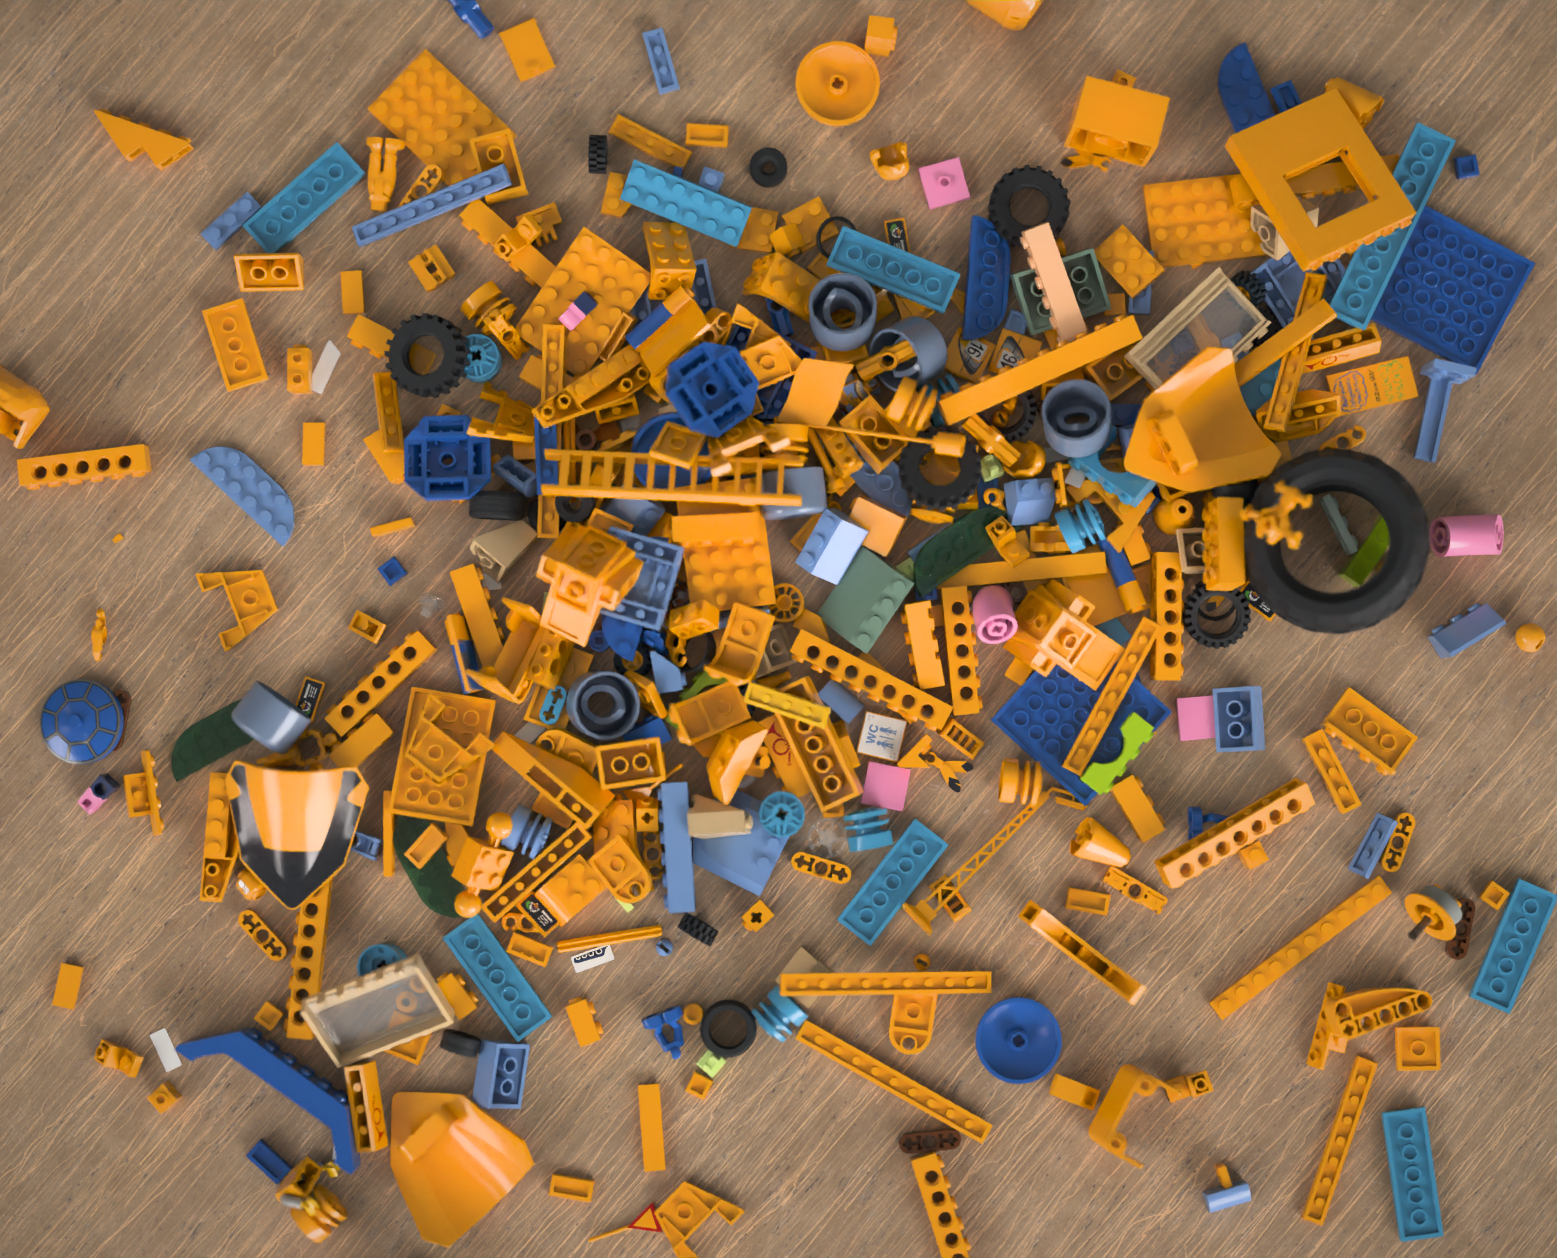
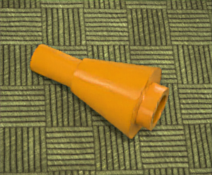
(773, 681)

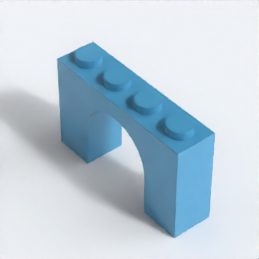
(1127, 486)

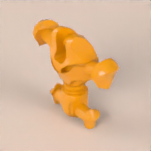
(1275, 520)

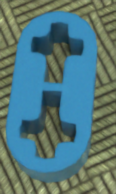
(558, 707)

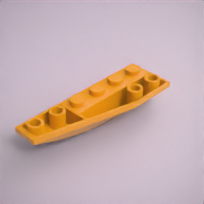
(599, 388)
(556, 778)
(220, 841)

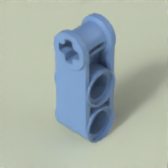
(364, 845)

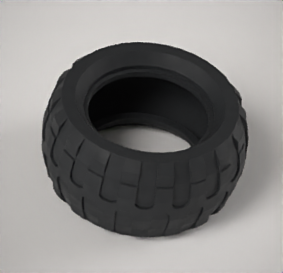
(1382, 594)

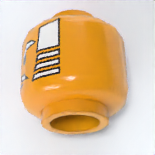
(250, 886)

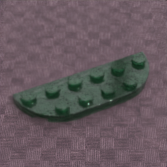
(954, 548)
(207, 742)
(434, 879)

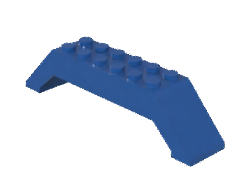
(288, 1078)

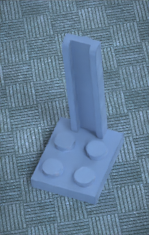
(1442, 376)

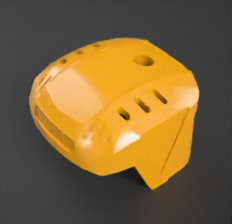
(1008, 13)
(18, 403)

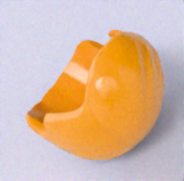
(1029, 462)

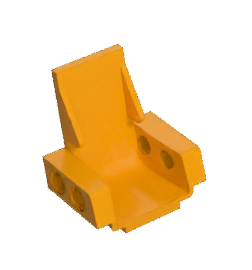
(586, 573)
(1056, 631)

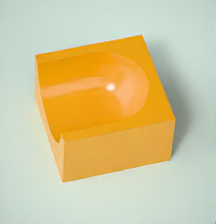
(1116, 121)

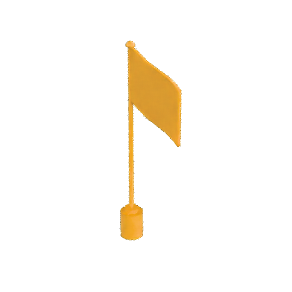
(817, 394)

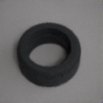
(497, 505)
(731, 1051)

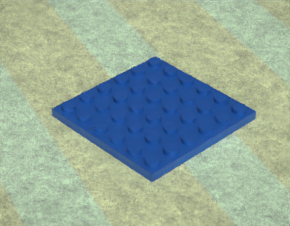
(1451, 289)
(1051, 711)

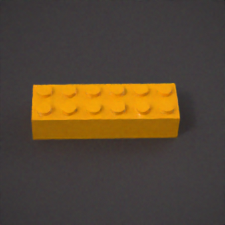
(820, 753)

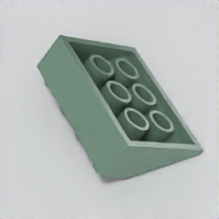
(1084, 279)
(865, 599)

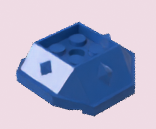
(727, 376)
(440, 439)

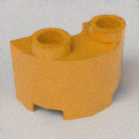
(1047, 539)

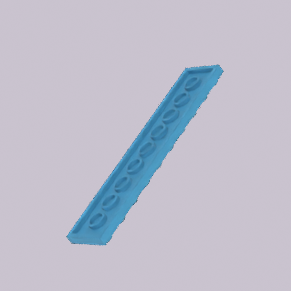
(1374, 263)

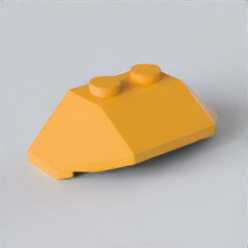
(1310, 415)
(732, 758)

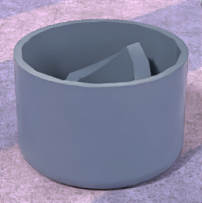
(837, 293)
(927, 343)
(1074, 399)
(799, 481)
(624, 707)
(270, 718)

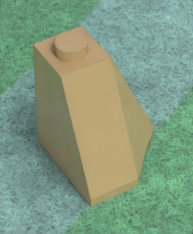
(1272, 242)
(503, 548)
(715, 819)

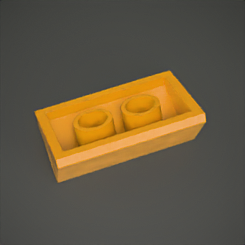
(270, 271)

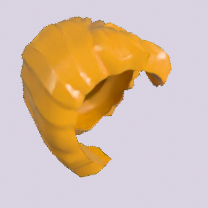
(891, 161)

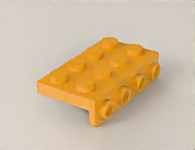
(1368, 732)

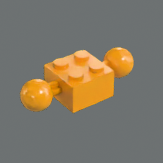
(482, 864)

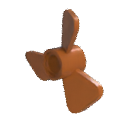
(605, 432)

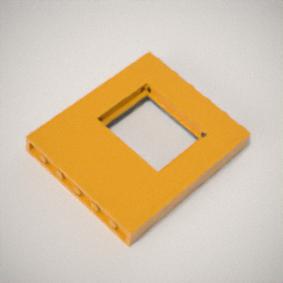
(1302, 140)

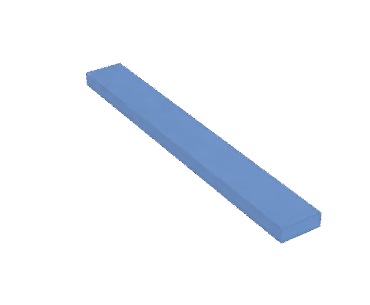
(432, 205)

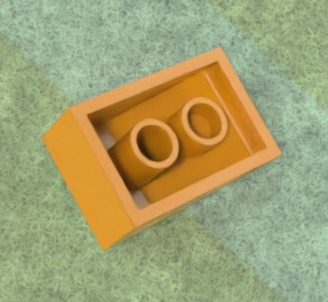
(499, 149)
(875, 450)

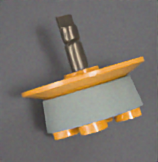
(1433, 913)

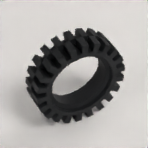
(1025, 423)
(1222, 639)

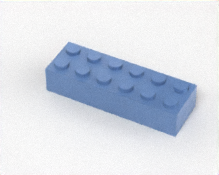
(678, 848)

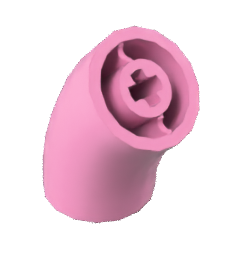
(1467, 535)
(994, 614)

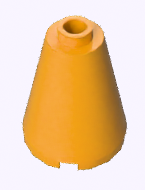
(1359, 100)
(1174, 515)
(1098, 844)

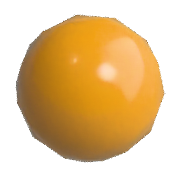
(1530, 637)

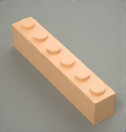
(1053, 281)

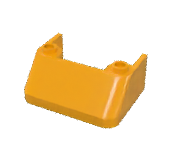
(509, 671)
(1104, 1125)

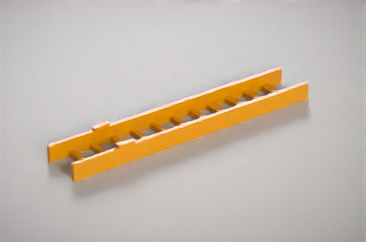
(649, 493)

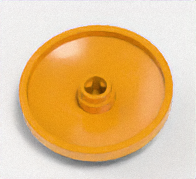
(837, 83)

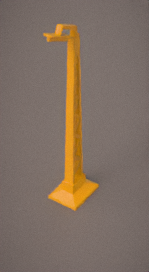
(924, 914)

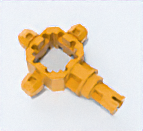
(294, 756)

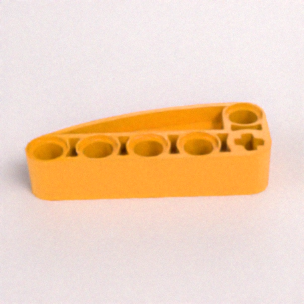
(716, 333)
(1368, 1004)

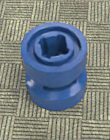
(598, 641)

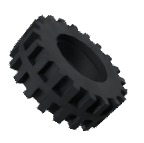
(1023, 178)
(452, 364)
(934, 495)

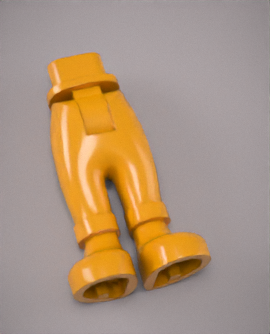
(382, 183)

